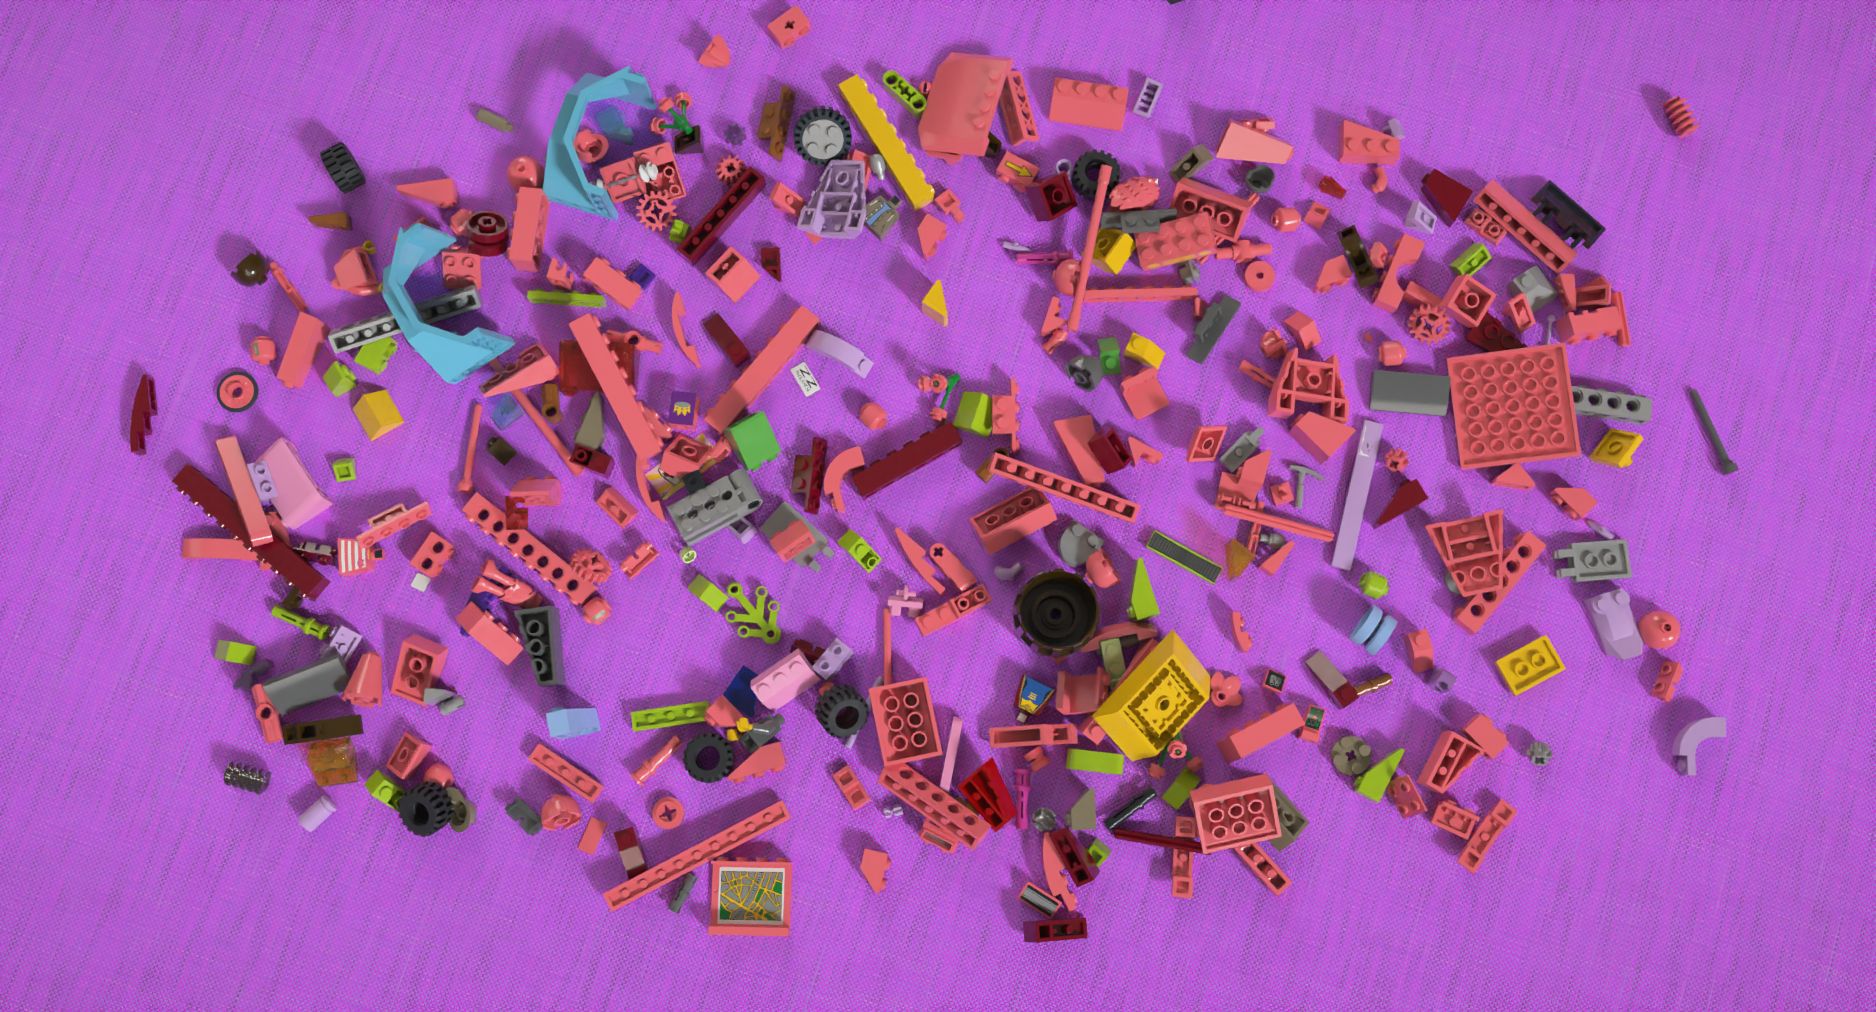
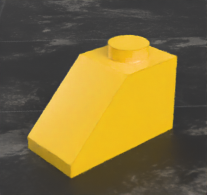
(1144, 351)

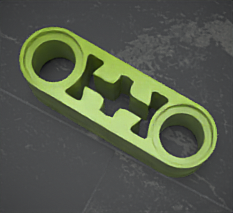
(903, 86)
(1095, 761)

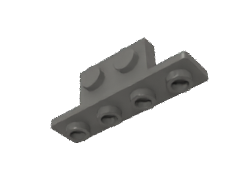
(1137, 220)
(1212, 327)

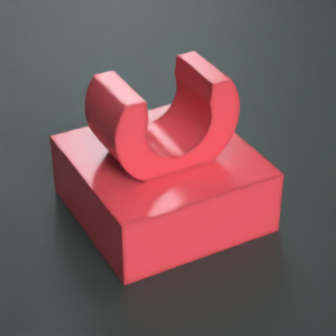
(1281, 493)

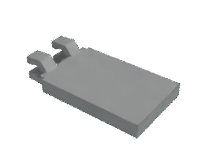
(781, 519)
(1595, 561)

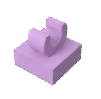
(1396, 129)

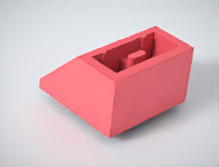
(732, 274)

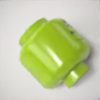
(1373, 584)

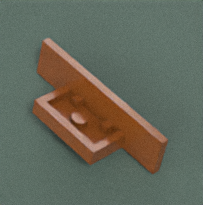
(776, 121)

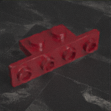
(809, 475)

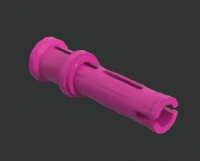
(1053, 258)
(1022, 823)

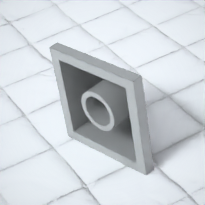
(1535, 286)

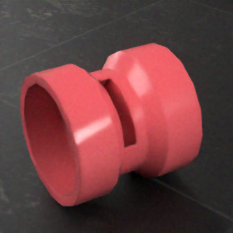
(1036, 759)

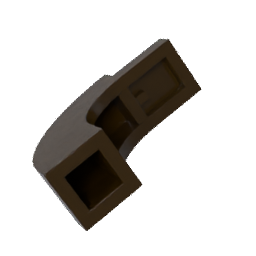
(1358, 256)

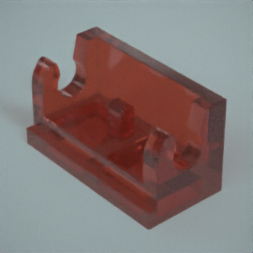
(515, 517)

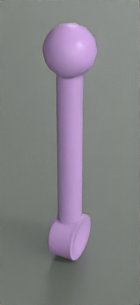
(1551, 318)

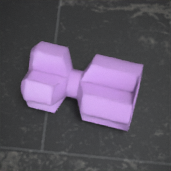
(897, 810)

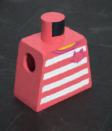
(355, 560)

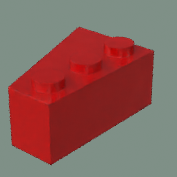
(989, 795)

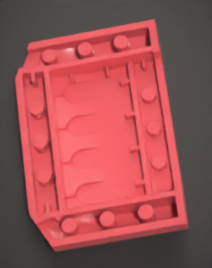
(963, 103)

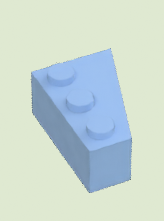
(570, 723)

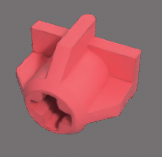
(1272, 344)

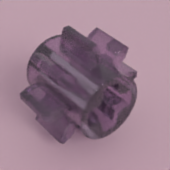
(735, 129)

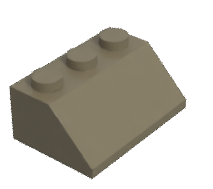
(1082, 812)
(1290, 818)

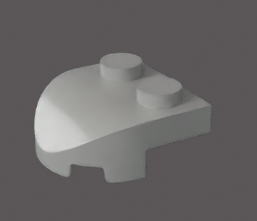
(1078, 544)

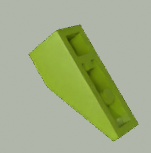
(1375, 780)

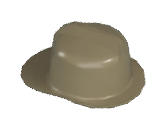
(463, 809)

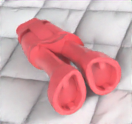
(515, 592)

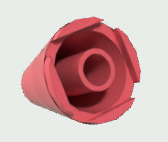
(366, 682)

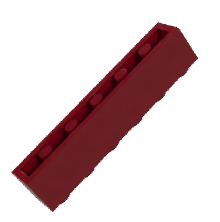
(721, 216)
(907, 460)

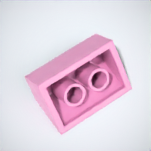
(784, 680)

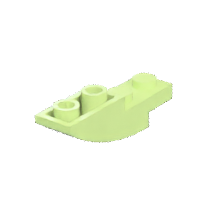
(1112, 660)

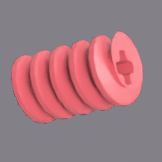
(1680, 116)

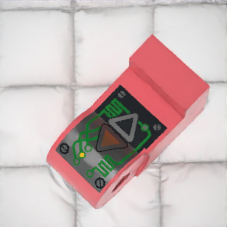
(1313, 721)

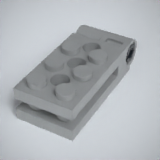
(730, 501)

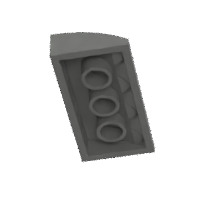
(1409, 393)
(308, 684)

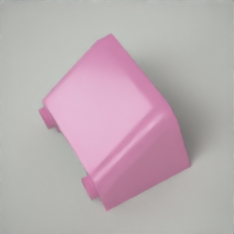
(298, 494)

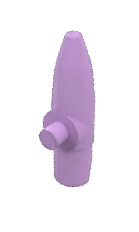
(1016, 247)
(1600, 530)

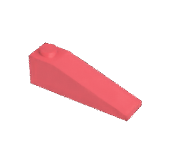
(531, 368)

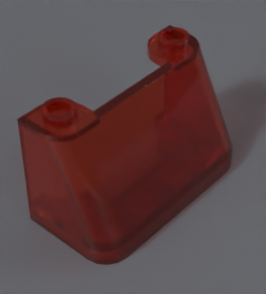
(577, 374)

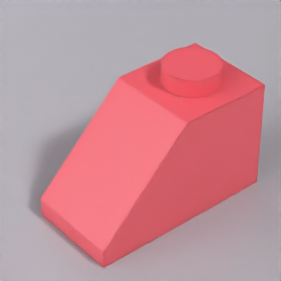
(1253, 471)
(1419, 650)
(722, 714)

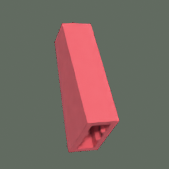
(1250, 144)
(302, 350)
(1074, 436)

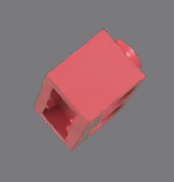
(428, 552)

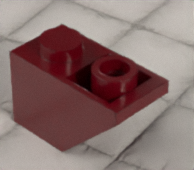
(592, 461)

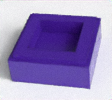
(643, 276)

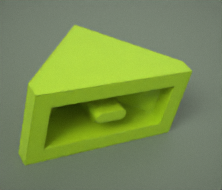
(707, 593)
(235, 652)
(1180, 787)

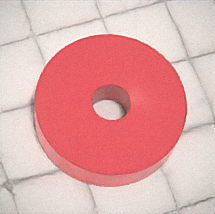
(1263, 269)

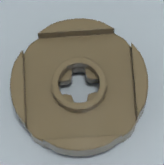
(1340, 760)

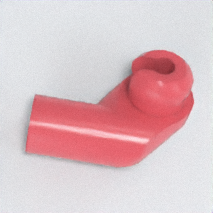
(1381, 181)

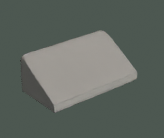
(436, 696)

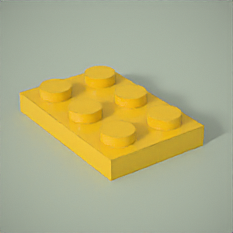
(1529, 665)

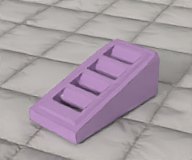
(1154, 84)
(745, 532)

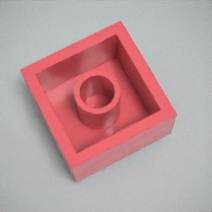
(1467, 301)

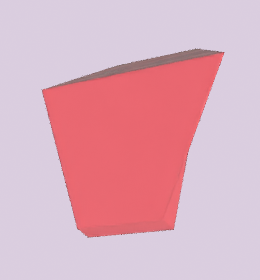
(1594, 294)

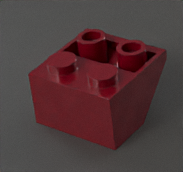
(1109, 449)

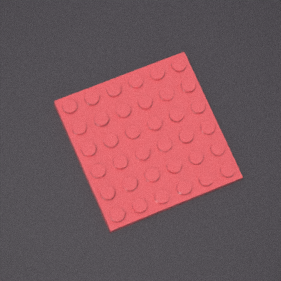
(1513, 406)

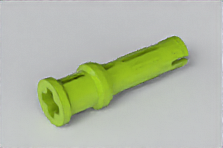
(308, 625)

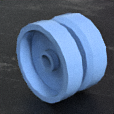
(1373, 630)

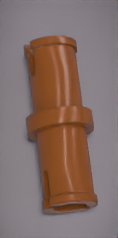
(1373, 684)

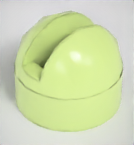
(687, 558)

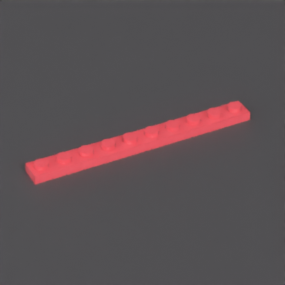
(696, 855)

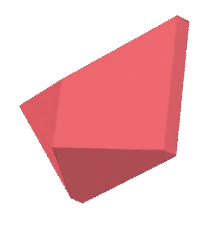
(1205, 443)

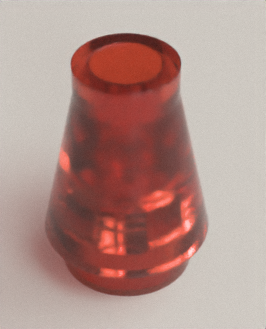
(1331, 187)

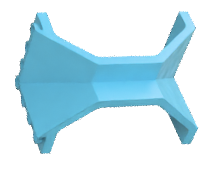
(564, 175)
(447, 353)

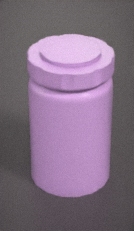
(317, 813)

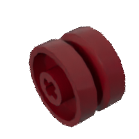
(487, 233)

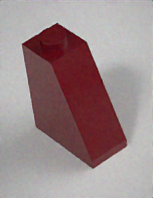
(1445, 195)

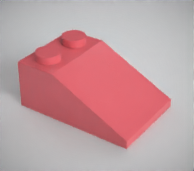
(538, 491)
(418, 668)

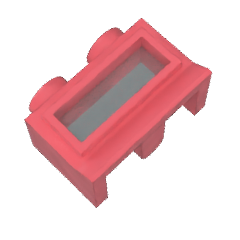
(937, 836)

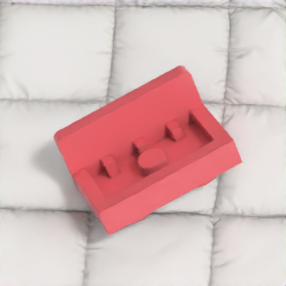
(1454, 819)

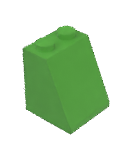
(753, 440)

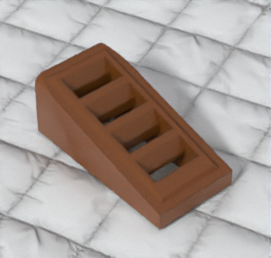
(337, 220)

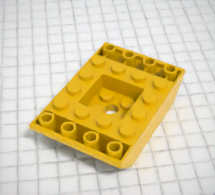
(1134, 711)

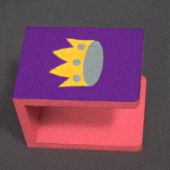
(683, 410)

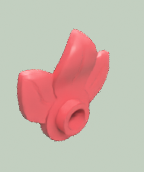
(1227, 688)

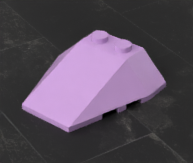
(838, 202)

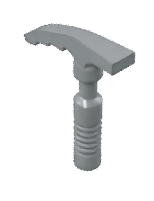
(1300, 488)

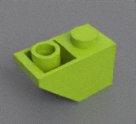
(375, 354)
(339, 379)
(859, 550)
(385, 789)

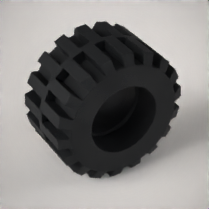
(1091, 161)
(342, 167)
(833, 702)
(693, 750)
(416, 816)

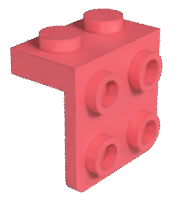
(461, 267)
(1143, 393)

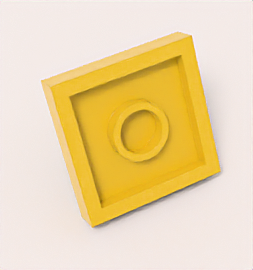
(1616, 448)

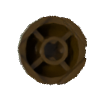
(252, 270)

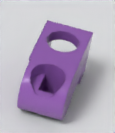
(1441, 680)

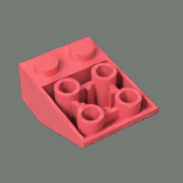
(668, 175)

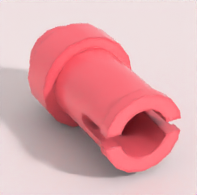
(1059, 336)

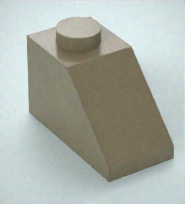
(1191, 163)

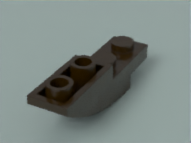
(322, 729)

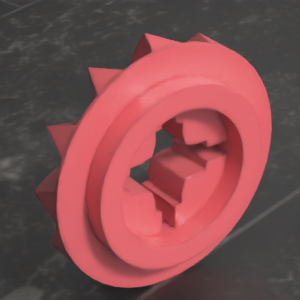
(660, 808)

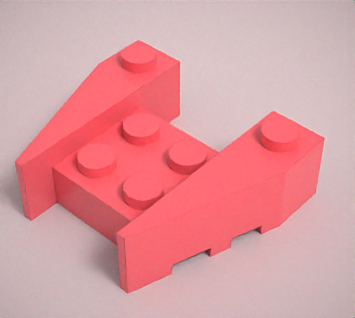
(1310, 383)

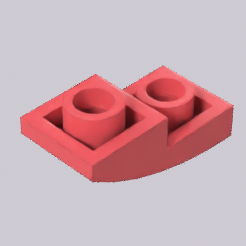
(1485, 227)
(1241, 638)

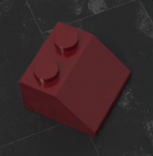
(1051, 196)

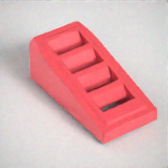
(1566, 288)
(1272, 563)

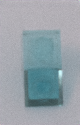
(613, 125)

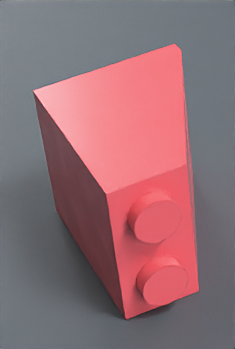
(1319, 434)

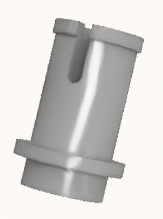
(452, 705)

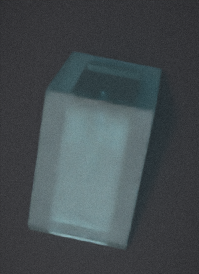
(506, 412)

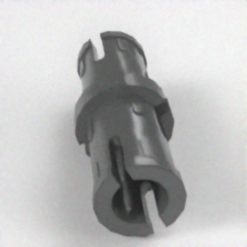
(682, 893)

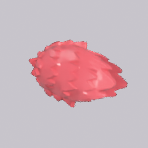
(1134, 194)

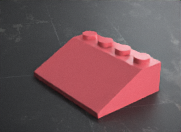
(905, 722)
(1235, 813)

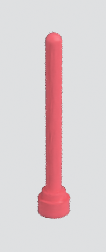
(465, 484)
(887, 646)

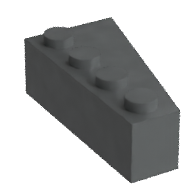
(543, 643)

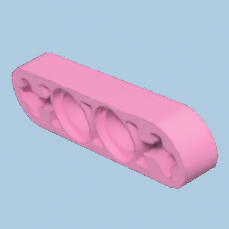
(951, 754)

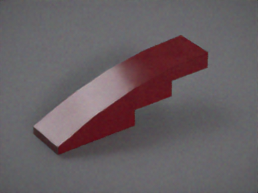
(143, 408)

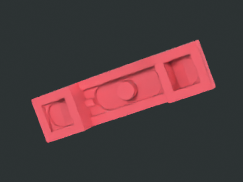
(679, 310)
(655, 507)
(216, 549)
(1143, 631)
(1485, 834)
(1183, 860)

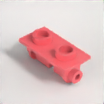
(633, 566)
(1669, 674)

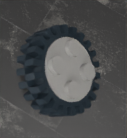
(822, 135)

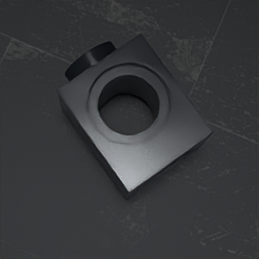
(694, 481)

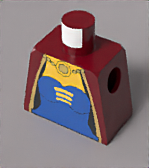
(1031, 698)

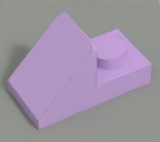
(1420, 218)

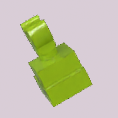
(679, 231)

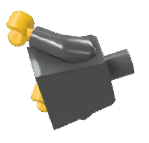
(757, 733)

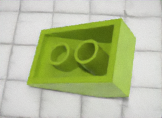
(1141, 599)

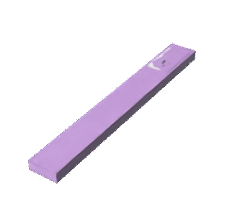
(1356, 495)

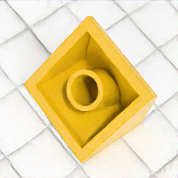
(934, 304)
(377, 414)

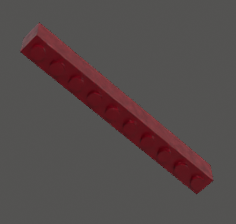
(276, 553)

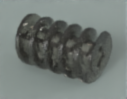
(246, 779)

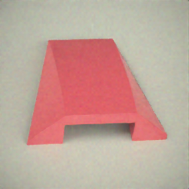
(1472, 551)

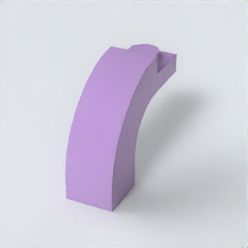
(840, 351)
(1690, 737)

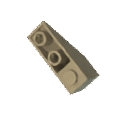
(592, 432)

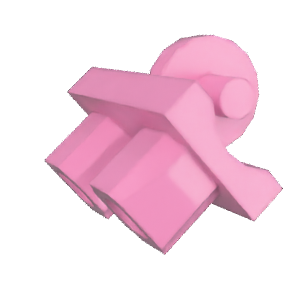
(896, 602)

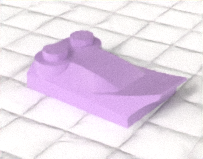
(1615, 624)

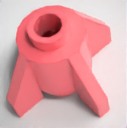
(716, 54)

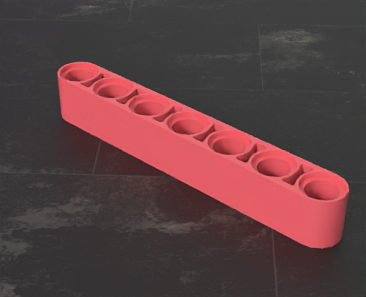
(244, 491)

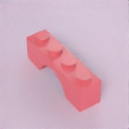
(1389, 293)

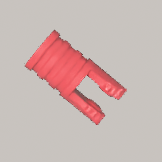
(721, 449)

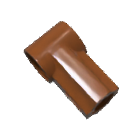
(551, 402)
(981, 471)

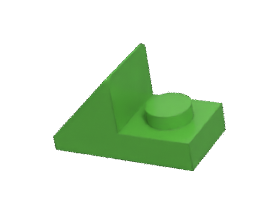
(1109, 356)

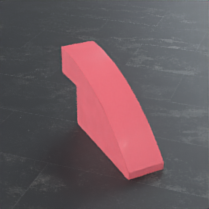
(1033, 735)

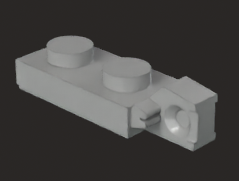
(1241, 449)

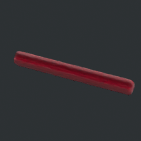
(1158, 840)

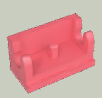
(558, 277)

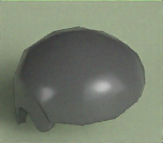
(1260, 179)

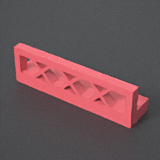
(1012, 110)

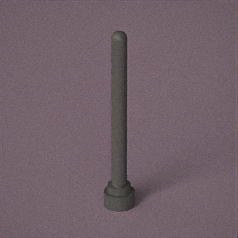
(1727, 464)

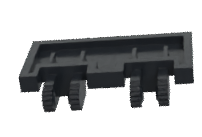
(1567, 214)

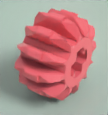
(728, 164)

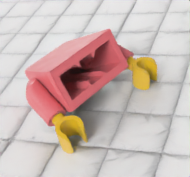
(356, 272)

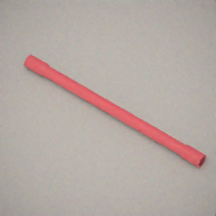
(1103, 181)
(540, 422)

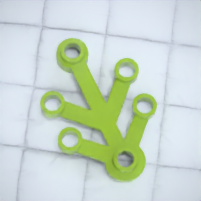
(756, 615)

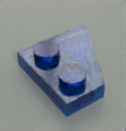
(740, 692)

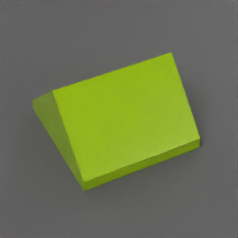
(974, 414)

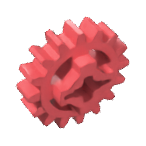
(647, 212)
(1432, 316)
(590, 566)

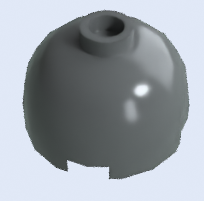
(1086, 371)

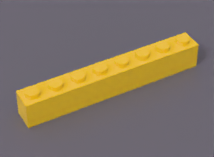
(886, 143)

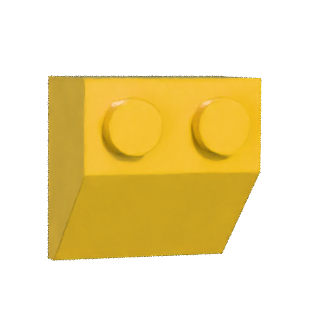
(1112, 250)

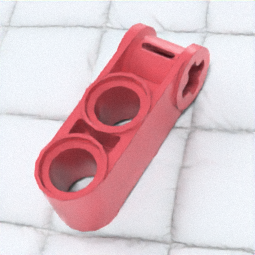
(952, 568)

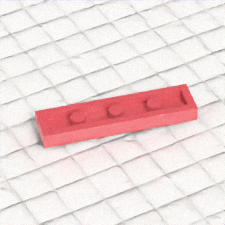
(566, 773)

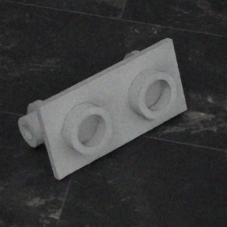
(1189, 272)

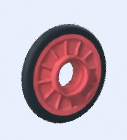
(227, 386)

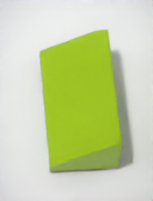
(1471, 260)

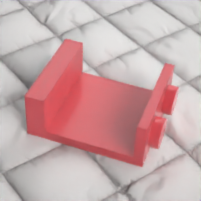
(1082, 692)

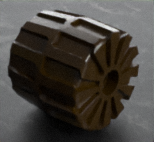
(1058, 592)

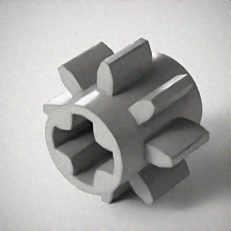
(1539, 753)
(1044, 819)

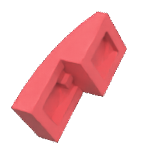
(851, 787)

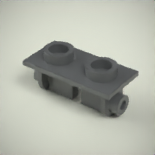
(519, 810)

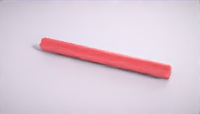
(1278, 522)

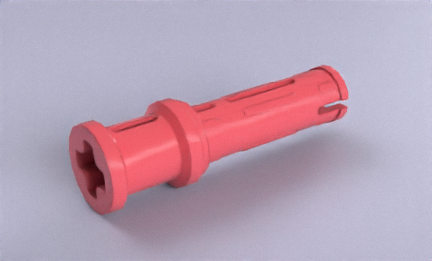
(649, 766)

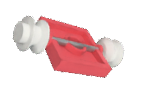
(625, 179)

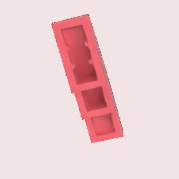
(915, 555)

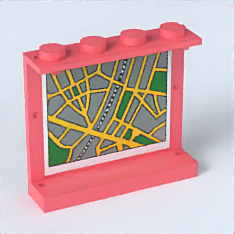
(751, 897)

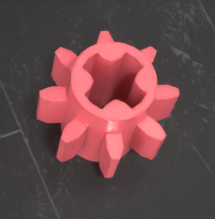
(1396, 460)

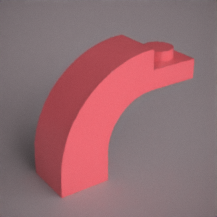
(841, 466)

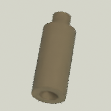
(494, 121)

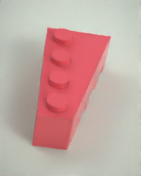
(1260, 733)

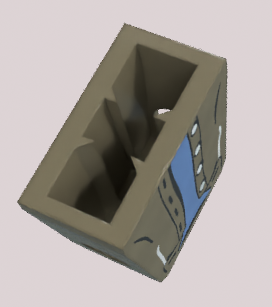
(882, 216)

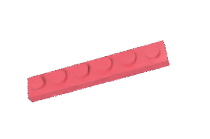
(1148, 293)

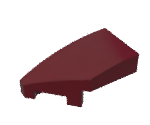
(772, 261)

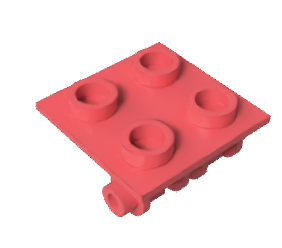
(1233, 494)
(1406, 796)

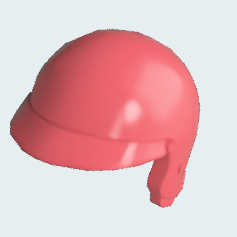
(590, 147)

